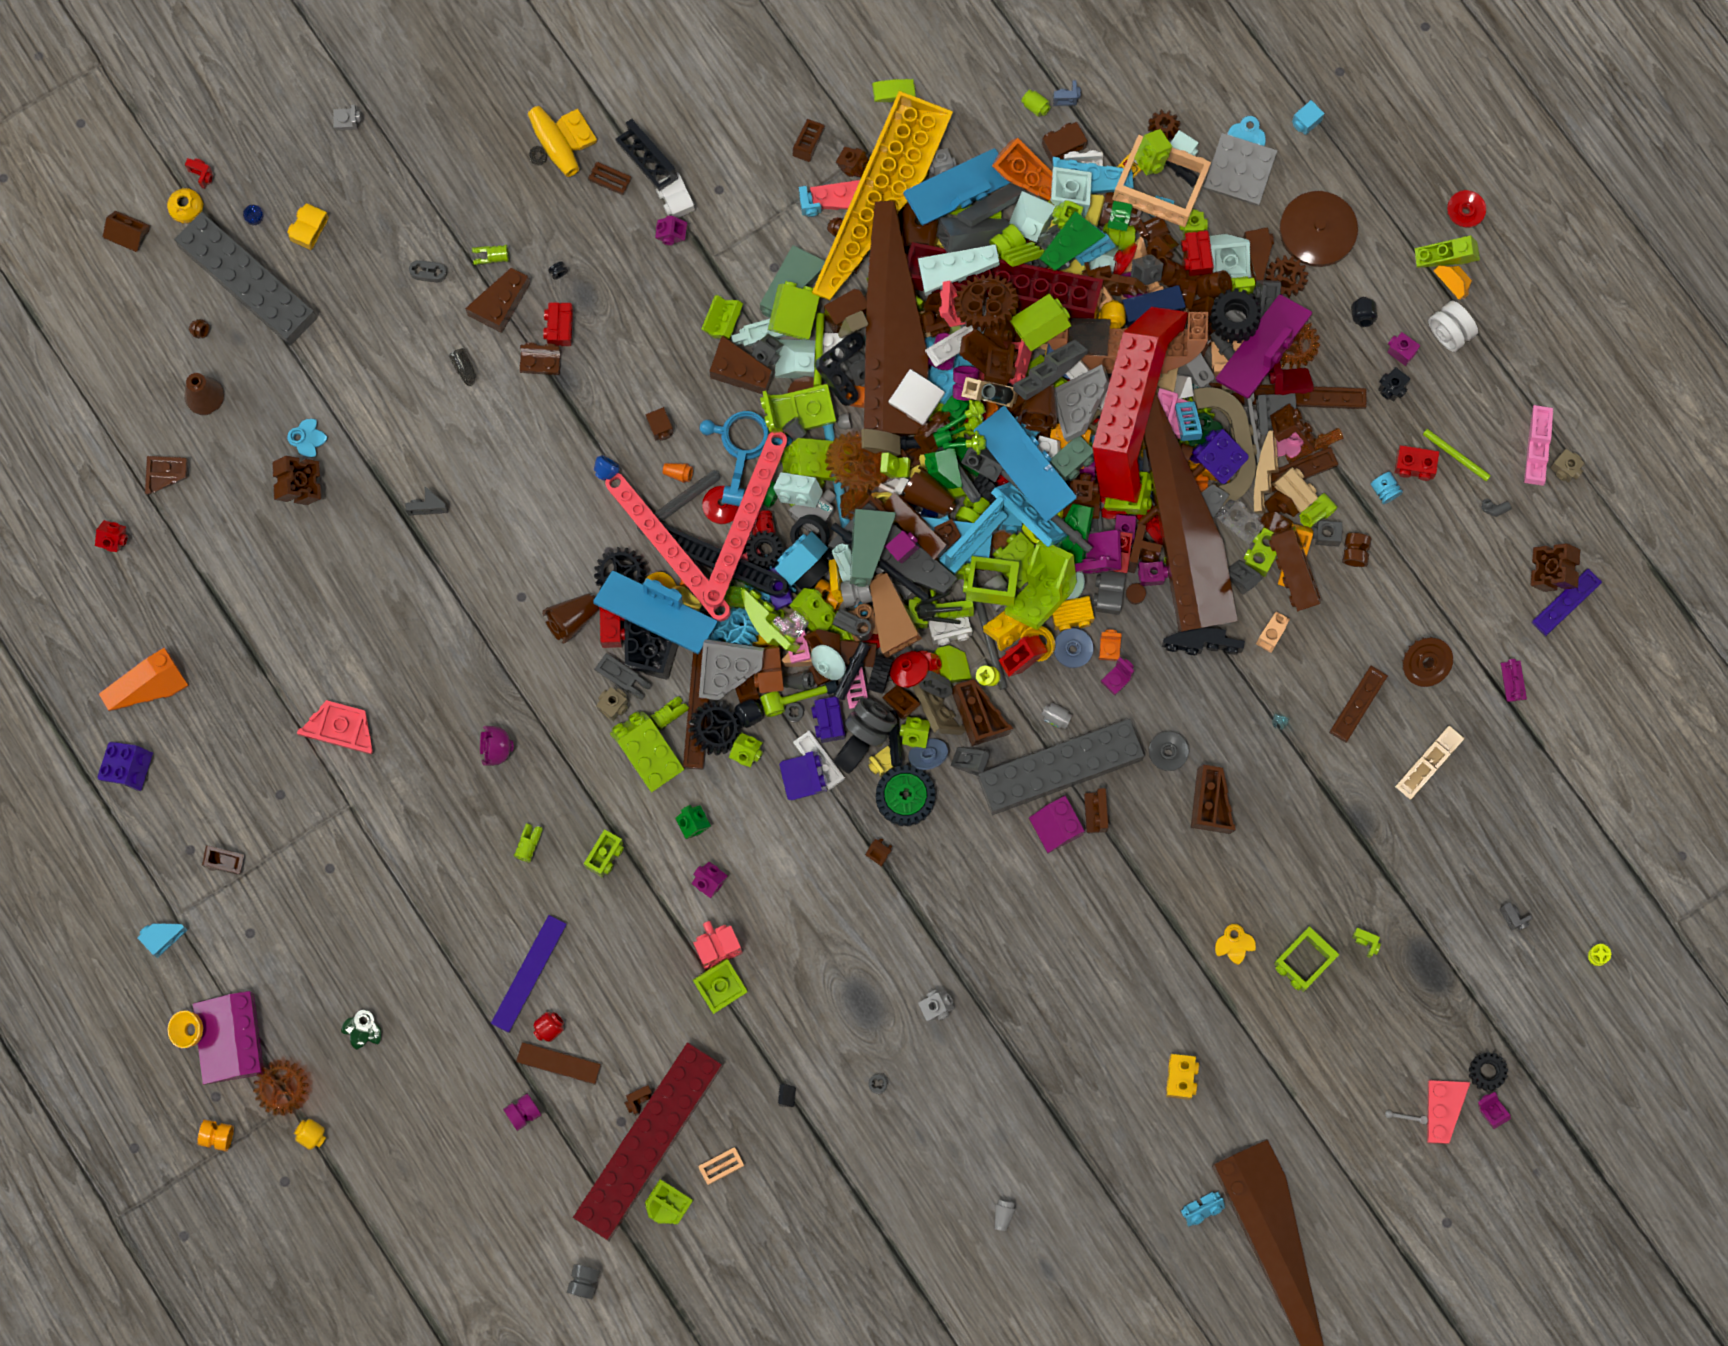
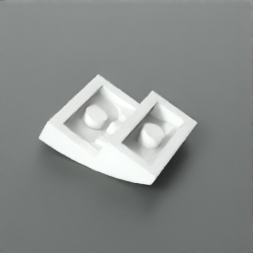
(916, 397)

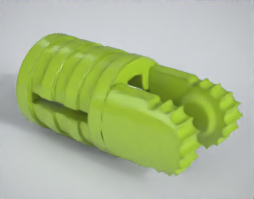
(494, 254)
(668, 713)
(527, 844)

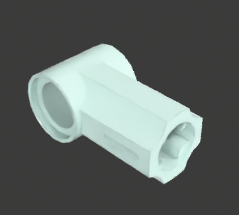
(843, 559)

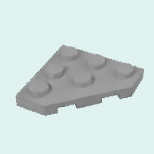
(1079, 401)
(727, 667)

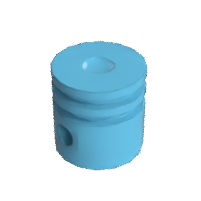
(1388, 492)

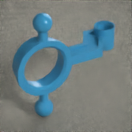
(734, 494)

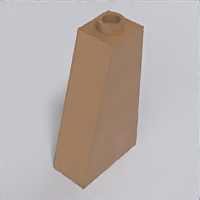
(892, 618)

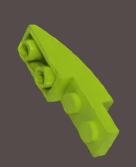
(762, 618)

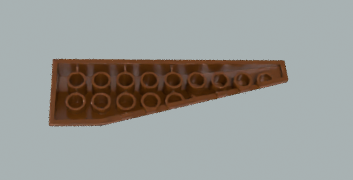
(1266, 1214)

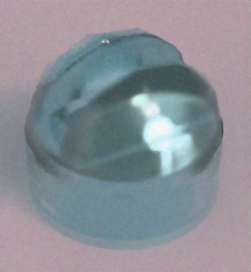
(1282, 721)

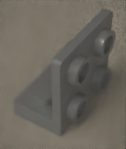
(1268, 405)

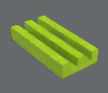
(1021, 254)

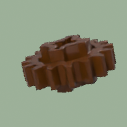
(1288, 268)

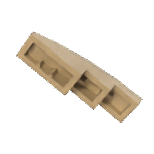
(1267, 464)
(1429, 762)

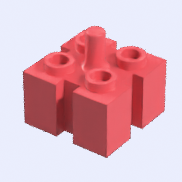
(717, 946)

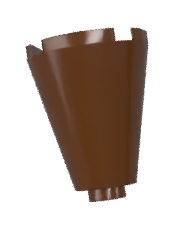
(203, 394)
(1039, 411)
(928, 493)
(570, 616)

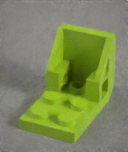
(1050, 583)

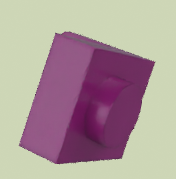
(1493, 1110)

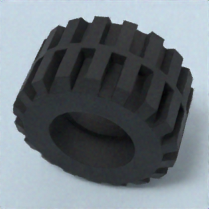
(1235, 330)

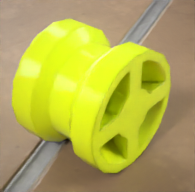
(992, 677)
(1603, 955)

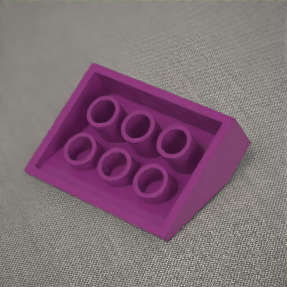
(229, 1038)

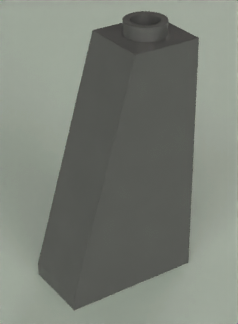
(959, 236)

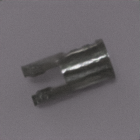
(463, 366)

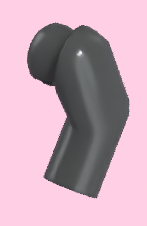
(1493, 509)

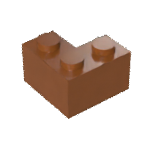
(770, 676)

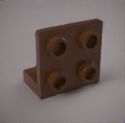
(1288, 421)

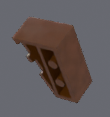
(500, 300)
(739, 368)
(978, 714)
(1211, 802)

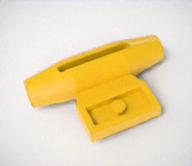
(562, 137)

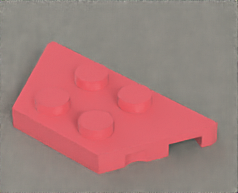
(339, 726)

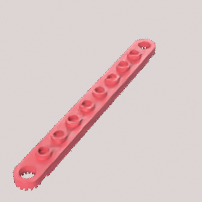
(745, 519)
(665, 544)

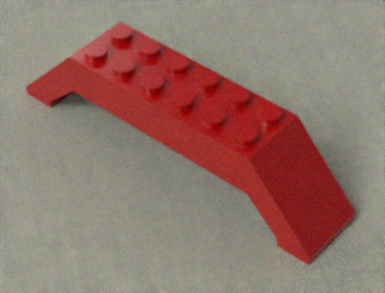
(1130, 401)

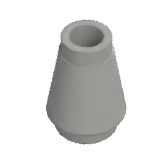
(1003, 1214)

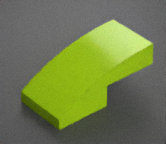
(888, 89)

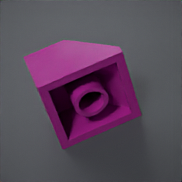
(1056, 824)

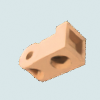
(1273, 632)

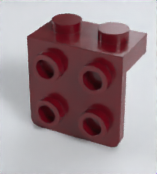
(1290, 380)

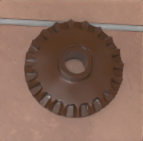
(1434, 669)

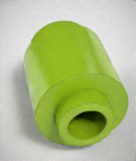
(1036, 103)

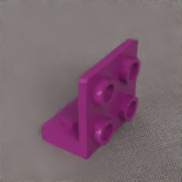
(1104, 555)

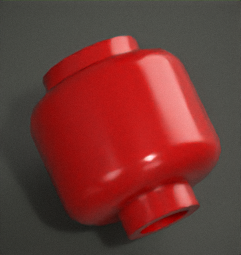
(548, 1026)

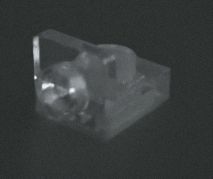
(792, 626)

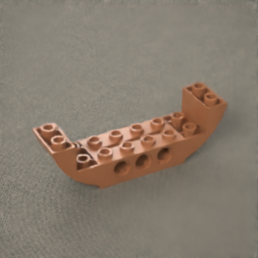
(1179, 352)

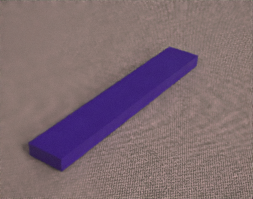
(528, 974)

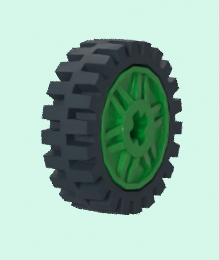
(893, 805)

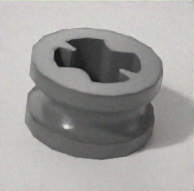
(800, 712)
(878, 1078)

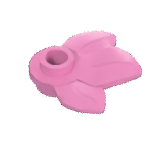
(1290, 446)

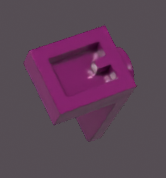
(1118, 676)

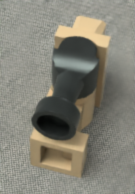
(989, 392)

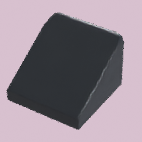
(786, 1095)

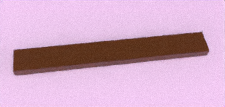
(1321, 397)
(692, 756)

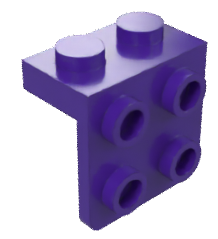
(1219, 455)
(125, 765)
(803, 776)

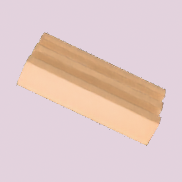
(715, 1169)

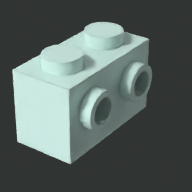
(798, 490)

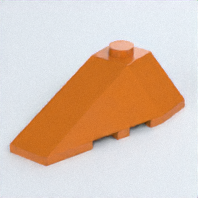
(1023, 168)
(147, 681)

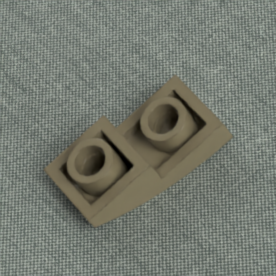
(878, 441)

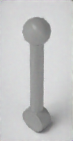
(1423, 1120)

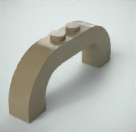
(1240, 431)

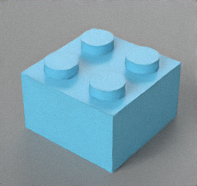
(800, 557)

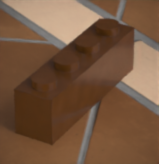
(1295, 569)

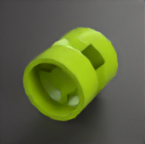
(1010, 238)
(1120, 238)
(971, 511)

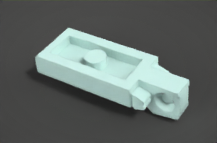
(752, 333)

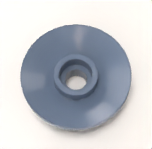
(1077, 639)
(928, 757)

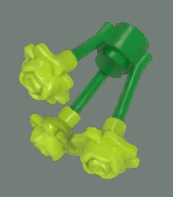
(975, 418)

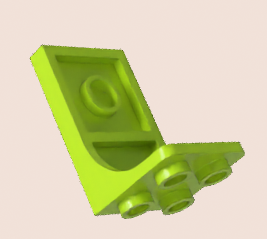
(810, 405)
(808, 458)
(646, 750)

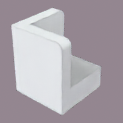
(894, 486)

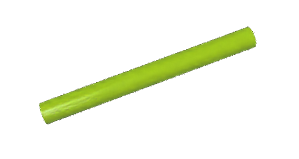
(818, 346)
(1456, 454)

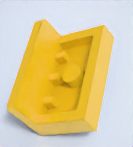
(1004, 630)

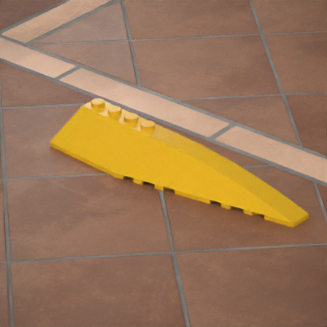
(895, 165)

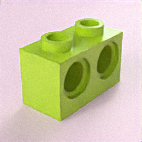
(1262, 551)

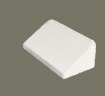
(1183, 386)

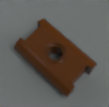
(915, 233)

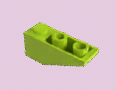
(1449, 252)

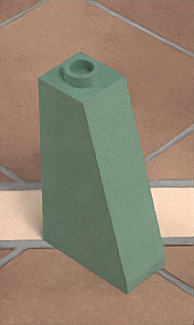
(798, 268)
(868, 540)

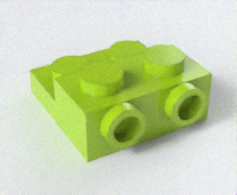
(1144, 502)
(1018, 550)

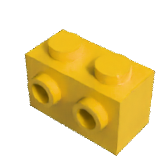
(1181, 1076)

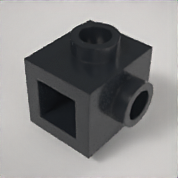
(1394, 384)

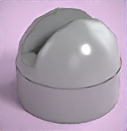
(844, 421)

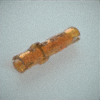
(1321, 442)

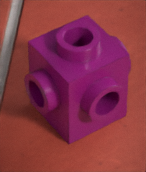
(671, 230)
(709, 879)

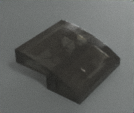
(1091, 334)

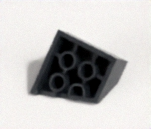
(648, 651)

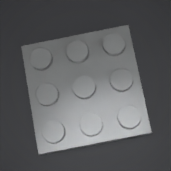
(1240, 169)

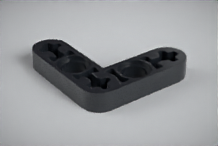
(833, 368)

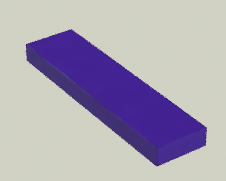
(1566, 603)

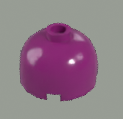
(495, 745)

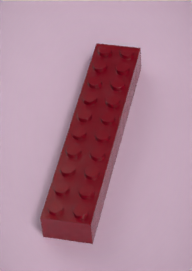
(1076, 292)
(647, 1142)

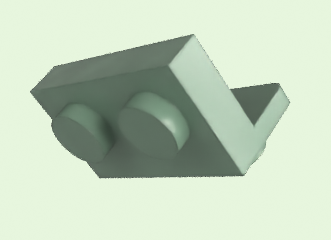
(1073, 458)

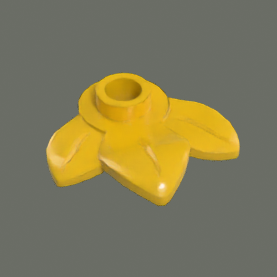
(1234, 947)

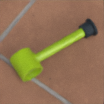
(774, 704)

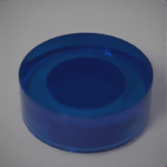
(253, 215)

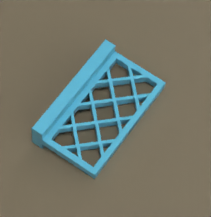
(974, 537)

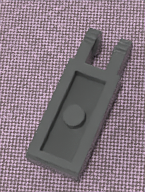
(621, 675)

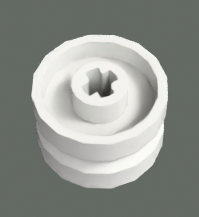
(1453, 326)

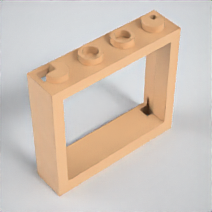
(1154, 205)

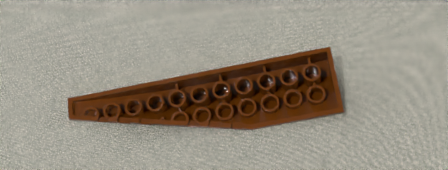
(894, 326)
(1188, 532)

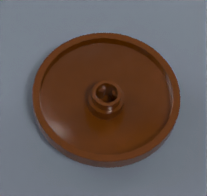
(1318, 228)

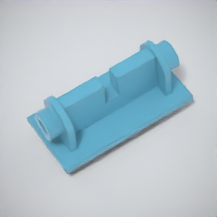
(1196, 1214)

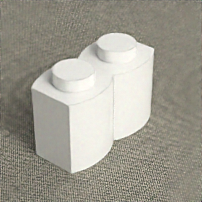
(676, 198)

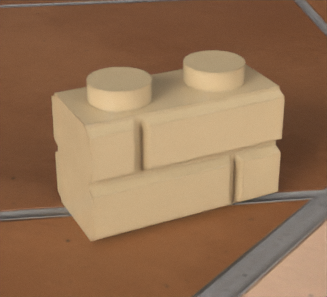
(1293, 486)

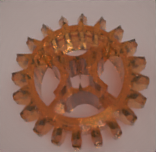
(1299, 356)
(266, 1079)

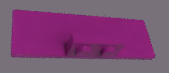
(1264, 350)

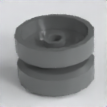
(871, 722)

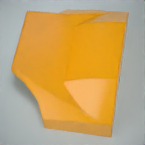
(1455, 280)

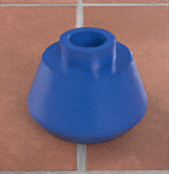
(605, 468)

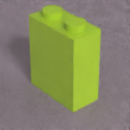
(793, 311)
(1041, 322)

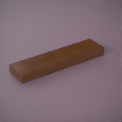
(1309, 465)
(914, 523)
(1358, 704)
(558, 1063)

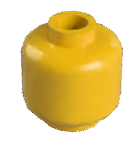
(1114, 311)
(309, 1134)

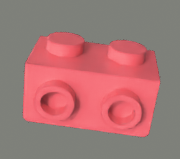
(947, 309)

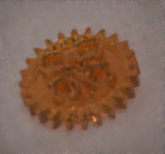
(855, 462)

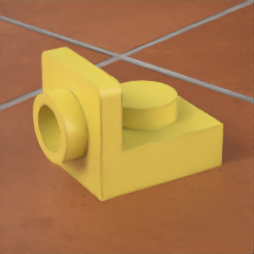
(881, 762)

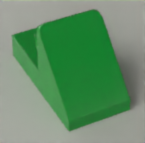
(1120, 216)

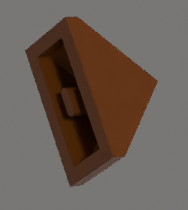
(822, 637)

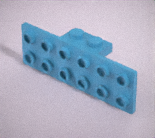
(955, 188)
(1026, 464)
(656, 610)

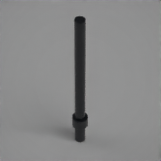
(847, 538)

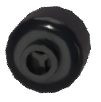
(1364, 312)
(748, 712)

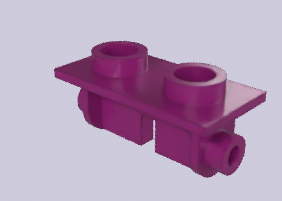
(1513, 680)

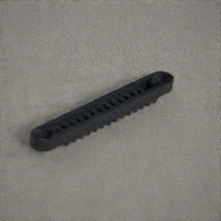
(746, 572)

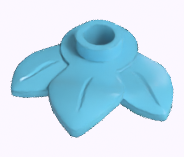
(1252, 135)
(309, 437)

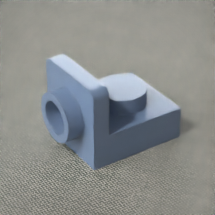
(1067, 98)

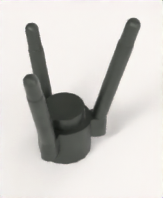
(926, 610)

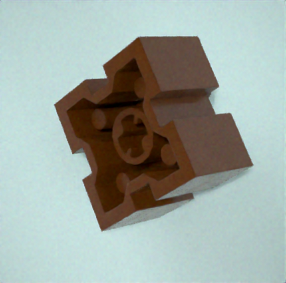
(296, 480)
(1555, 567)

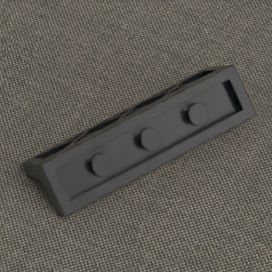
(650, 150)

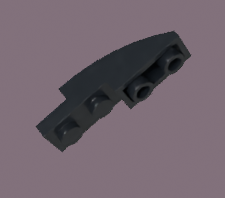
(1194, 640)

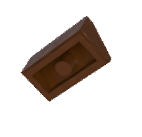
(848, 648)

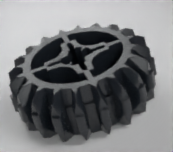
(614, 558)
(713, 721)

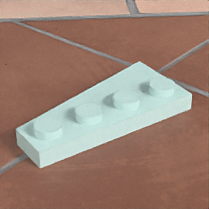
(955, 266)

